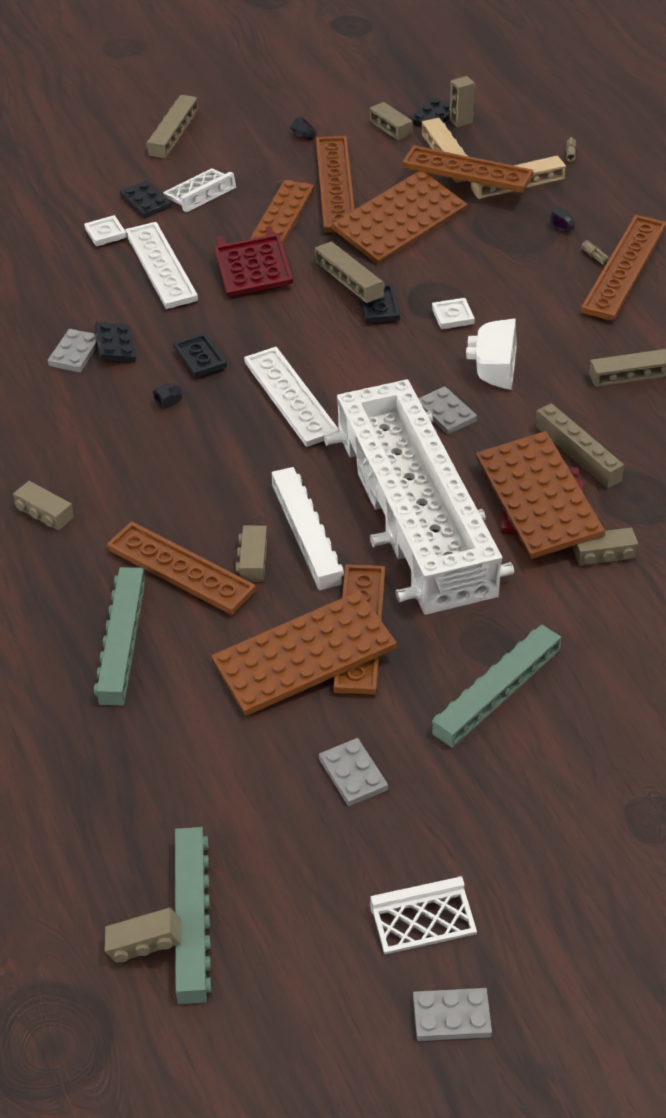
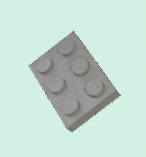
(73, 350)
(447, 410)
(353, 772)
(452, 1014)

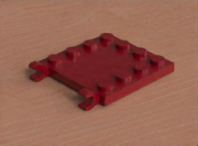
(253, 264)

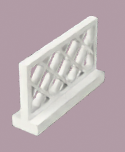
(201, 189)
(417, 896)

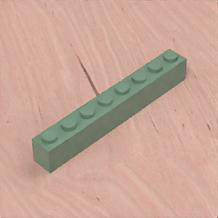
(120, 637)
(495, 686)
(190, 907)

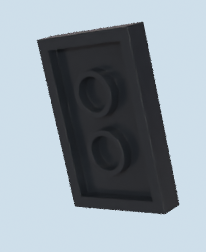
(432, 109)
(145, 199)
(382, 309)
(115, 342)
(200, 355)

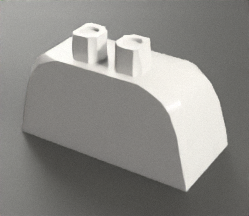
(495, 352)

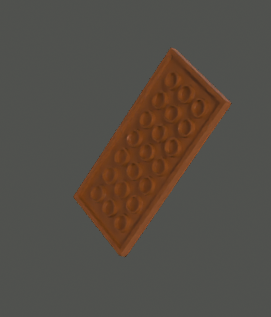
(399, 216)
(539, 495)
(303, 652)

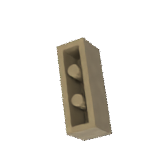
(462, 101)
(391, 121)
(43, 505)
(614, 546)
(252, 553)
(143, 935)

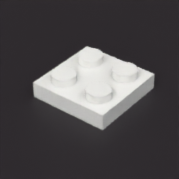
(105, 230)
(453, 313)

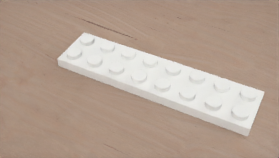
(161, 265)
(291, 396)

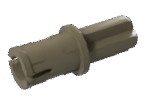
(571, 150)
(595, 252)

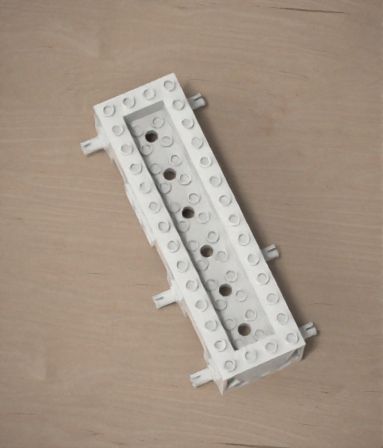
(446, 566)

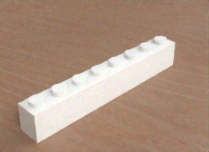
(306, 528)

